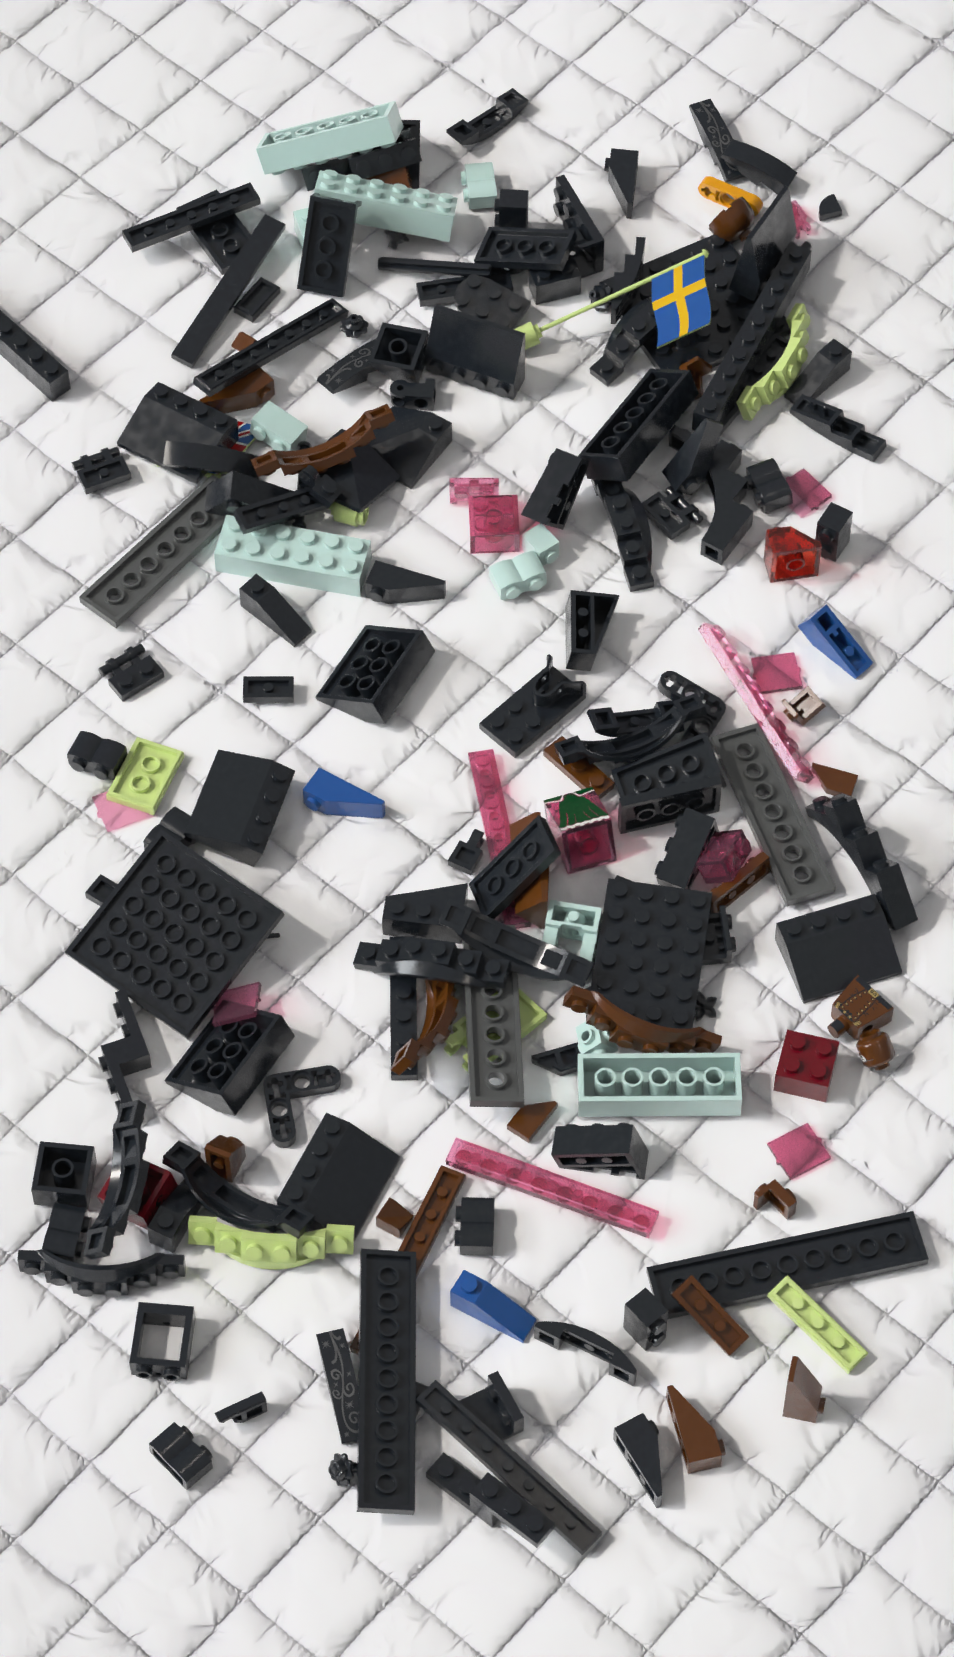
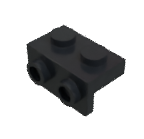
(718, 940)

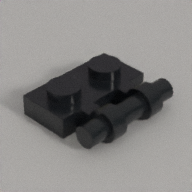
(103, 474)
(667, 517)
(134, 678)

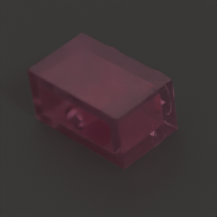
(724, 856)

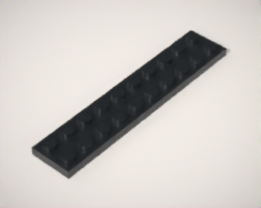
(807, 1258)
(386, 1382)

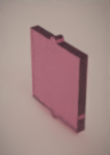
(806, 493)
(777, 673)
(115, 814)
(237, 1004)
(798, 1151)

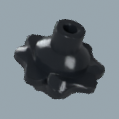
(396, 238)
(600, 292)
(354, 326)
(342, 1469)

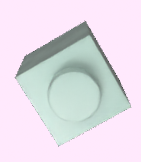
(542, 542)

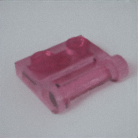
(463, 487)

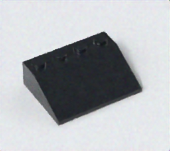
(765, 247)
(475, 352)
(173, 416)
(377, 672)
(239, 805)
(835, 946)
(231, 1061)
(339, 1175)

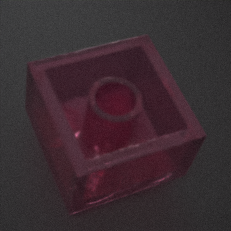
(493, 524)

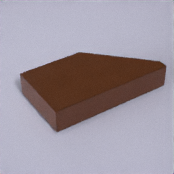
(835, 780)
(531, 1119)

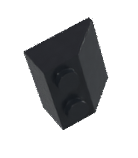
(400, 352)

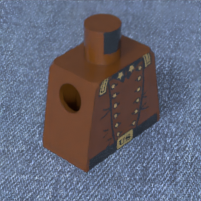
(859, 1010)

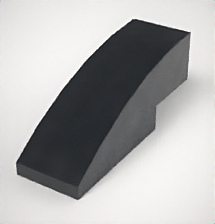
(758, 165)

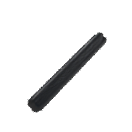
(434, 267)

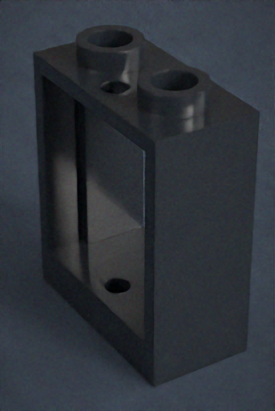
(162, 1315)

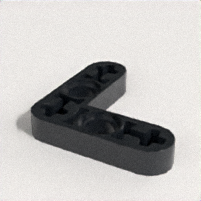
(711, 719)
(288, 1091)

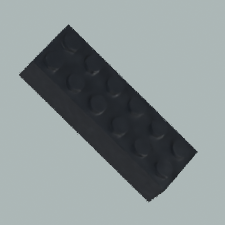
(639, 424)

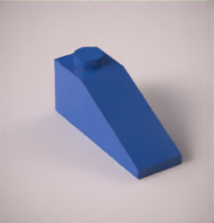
(835, 641)
(340, 798)
(490, 1306)

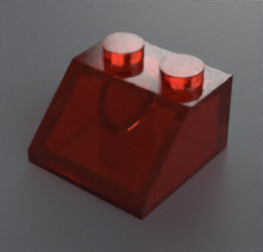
(790, 554)

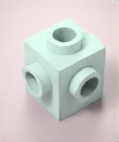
(594, 1040)

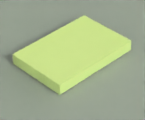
(145, 775)

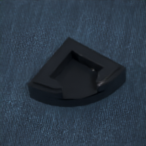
(829, 208)

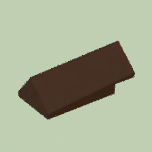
(533, 901)

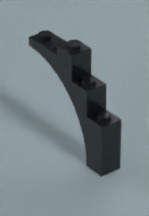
(728, 489)
(863, 845)

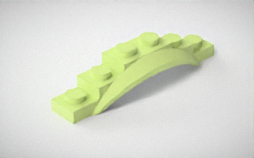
(784, 372)
(270, 1249)

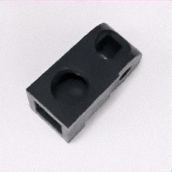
(414, 395)

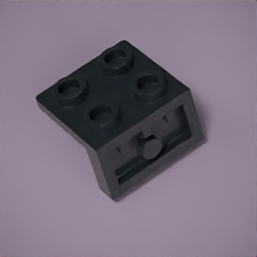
(496, 1408)

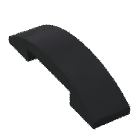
(491, 121)
(207, 458)
(626, 722)
(556, 1333)

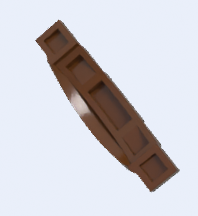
(333, 452)
(439, 1016)
(634, 1032)

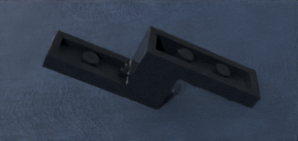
(367, 164)
(124, 1055)
(490, 1500)

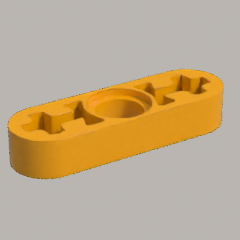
(717, 191)

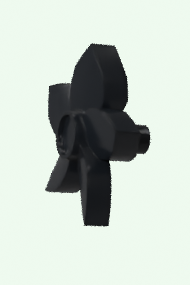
(705, 1006)

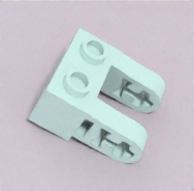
(574, 923)

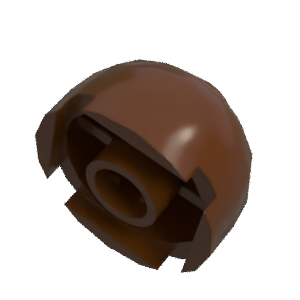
(734, 222)

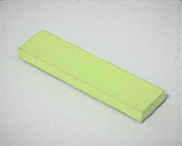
(817, 1324)

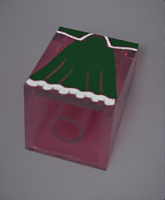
(581, 829)

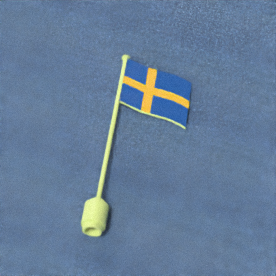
(678, 302)

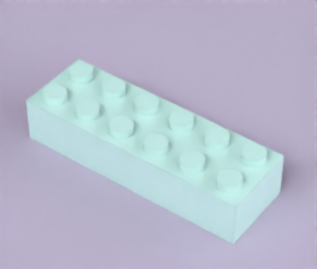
(330, 138)
(392, 206)
(295, 557)
(659, 1084)

